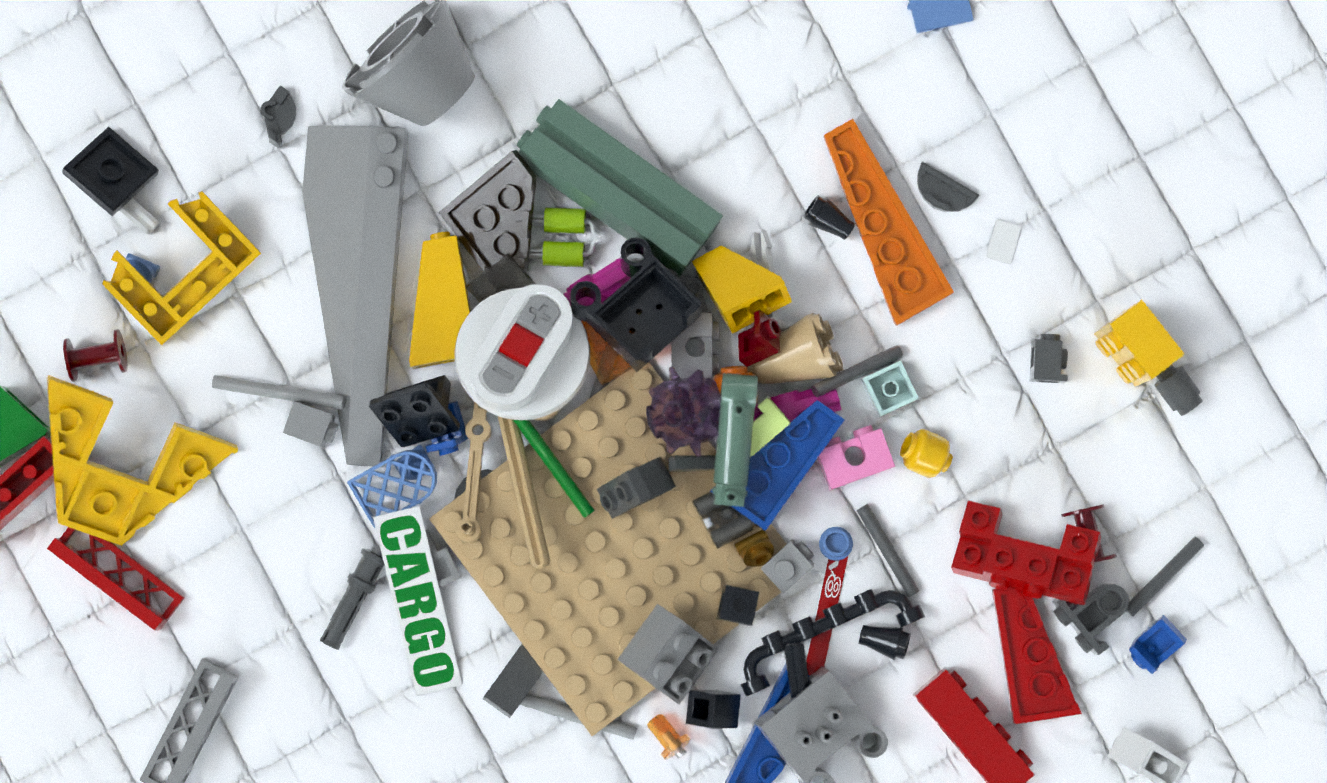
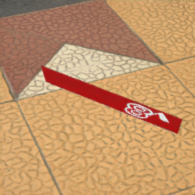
(829, 596)

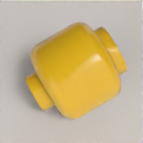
(926, 453)

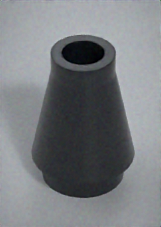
(828, 217)
(886, 640)

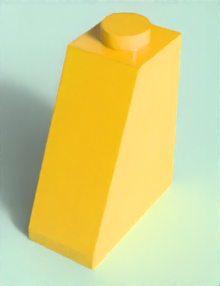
(739, 286)

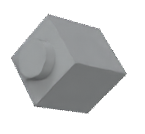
(310, 425)

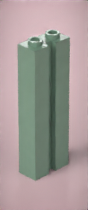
(618, 186)

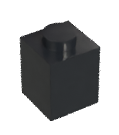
(713, 709)

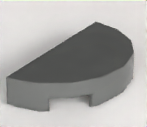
(942, 191)
(691, 463)

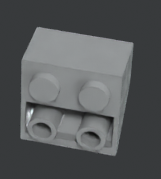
(668, 654)

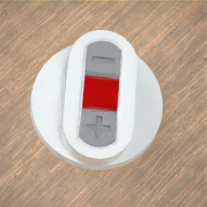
(522, 353)

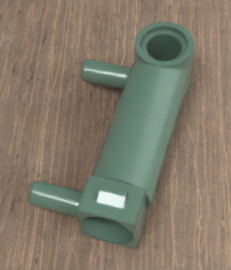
(734, 438)

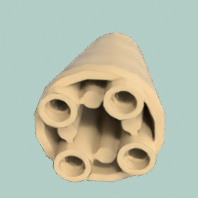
(802, 355)

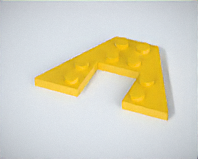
(107, 500)

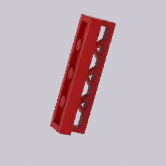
(112, 587)

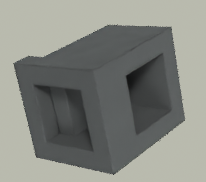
(1048, 359)

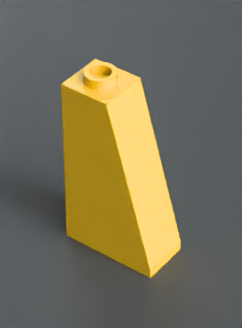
(440, 302)

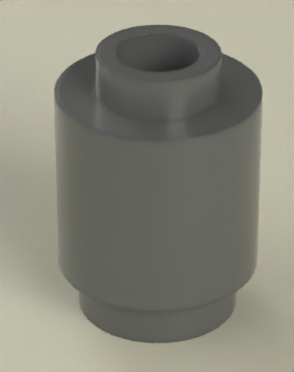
(1178, 390)

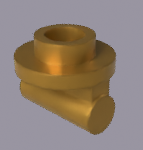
(755, 549)

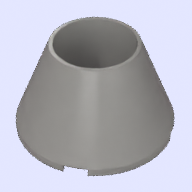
(414, 66)

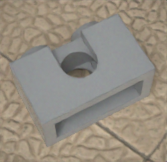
(706, 331)

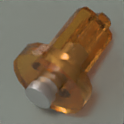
(668, 737)

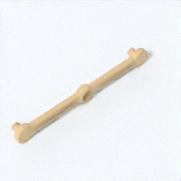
(468, 527)

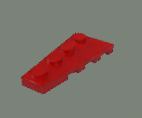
(1031, 667)

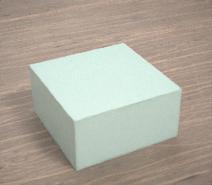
(890, 388)

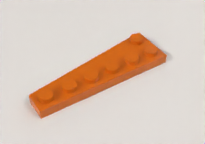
(895, 248)

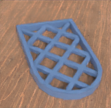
(363, 500)

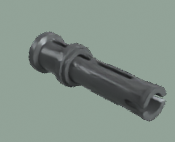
(360, 584)

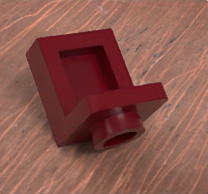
(760, 340)

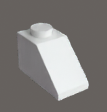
(1146, 758)

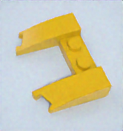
(168, 313)

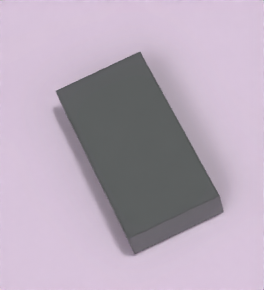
(513, 682)

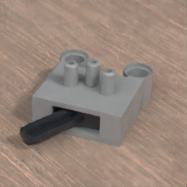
(815, 720)

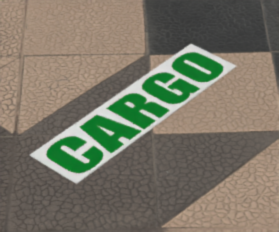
(417, 600)

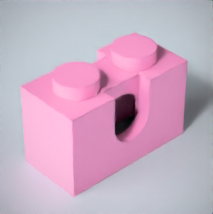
(875, 457)

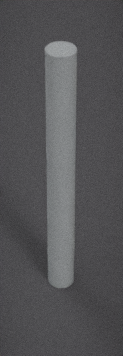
(278, 392)
(565, 712)

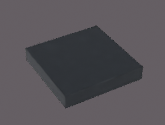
(110, 171)

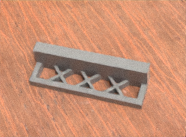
(201, 729)

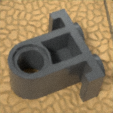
(635, 487)
(1092, 617)

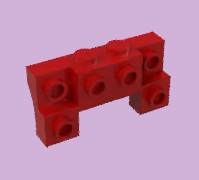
(1024, 564)

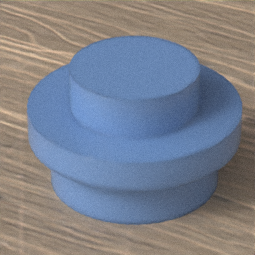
(835, 543)

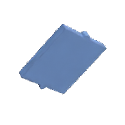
(938, 14)

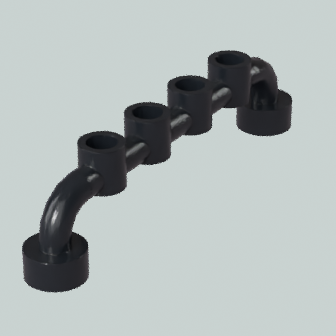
(834, 616)

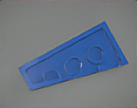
(785, 461)
(758, 759)

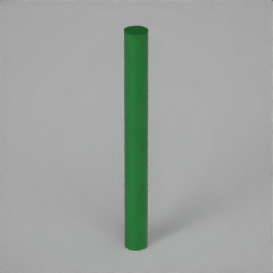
(555, 467)

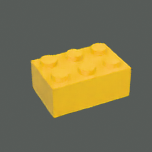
(1138, 344)

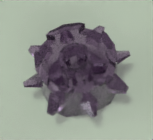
(684, 411)

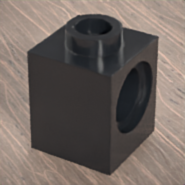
(737, 605)

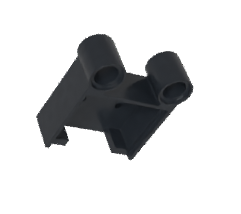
(641, 313)

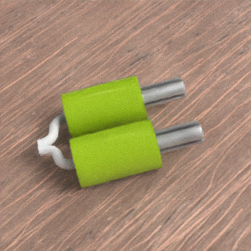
(560, 252)

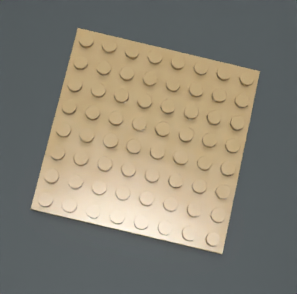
(601, 569)

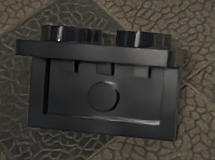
(417, 411)

